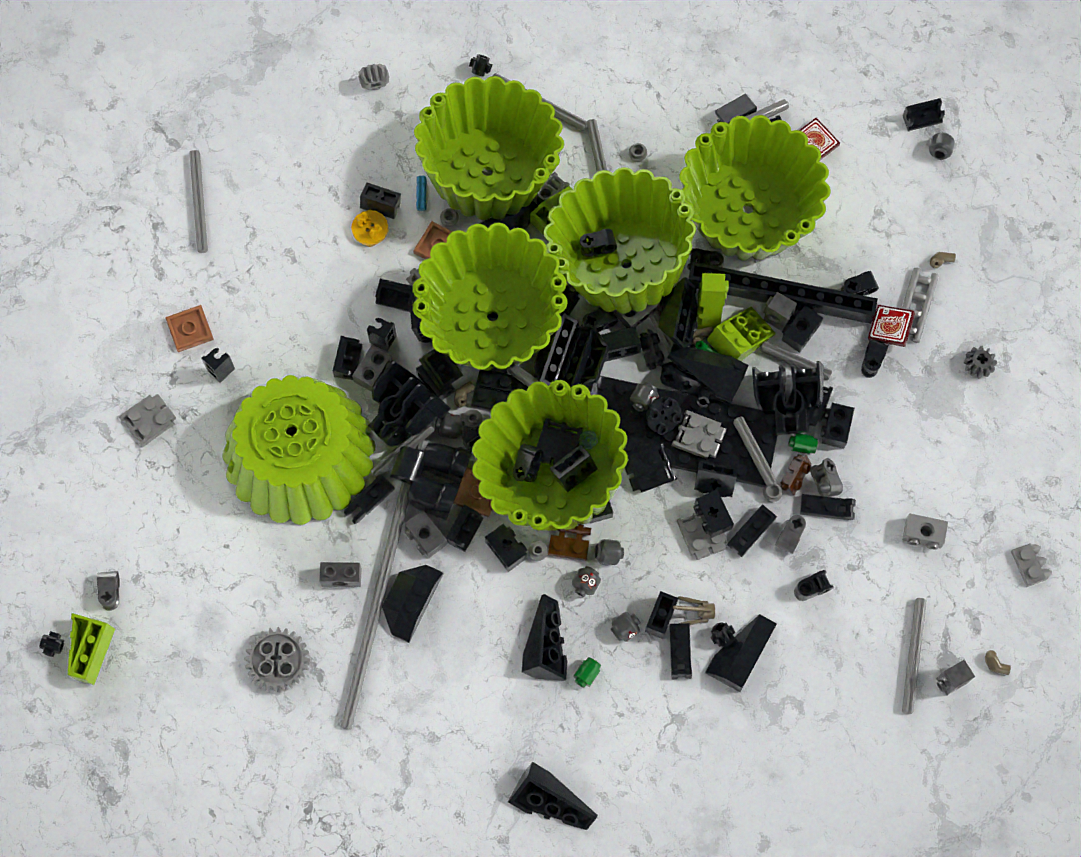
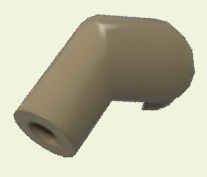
(941, 257)
(700, 334)
(461, 394)
(994, 664)

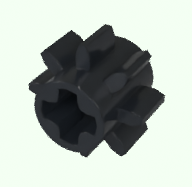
(480, 65)
(722, 634)
(51, 644)

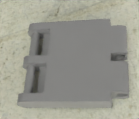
(148, 419)
(699, 435)
(697, 540)

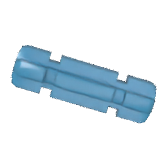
(421, 193)

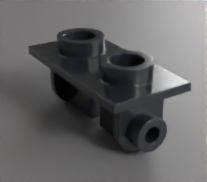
(650, 342)

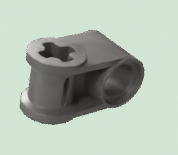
(551, 187)
(827, 478)
(790, 536)
(108, 586)

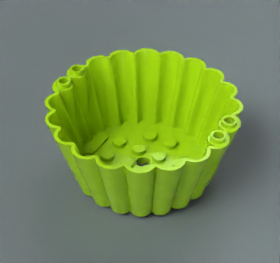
(489, 129)
(757, 168)
(650, 233)
(487, 274)
(520, 421)
(301, 472)

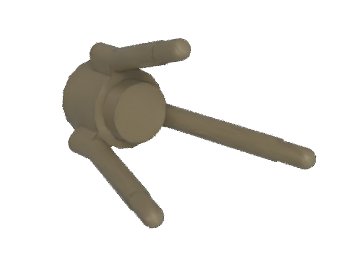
(704, 610)

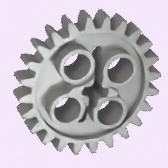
(294, 659)

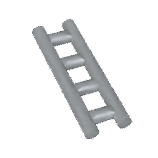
(926, 299)

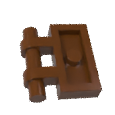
(570, 547)

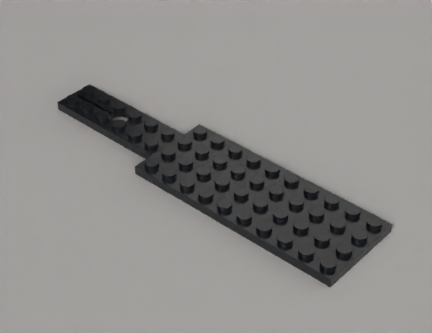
(640, 437)

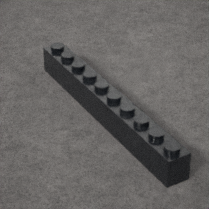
(816, 298)

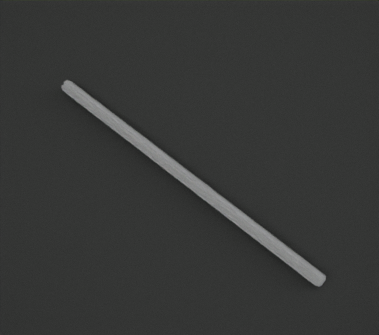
(376, 604)

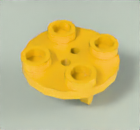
(375, 234)

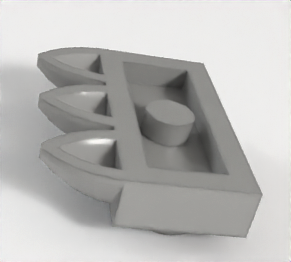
(1030, 565)

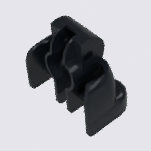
(771, 397)
(404, 405)
(426, 493)

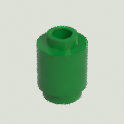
(803, 443)
(587, 672)

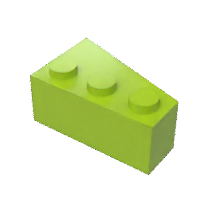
(711, 299)
(88, 647)

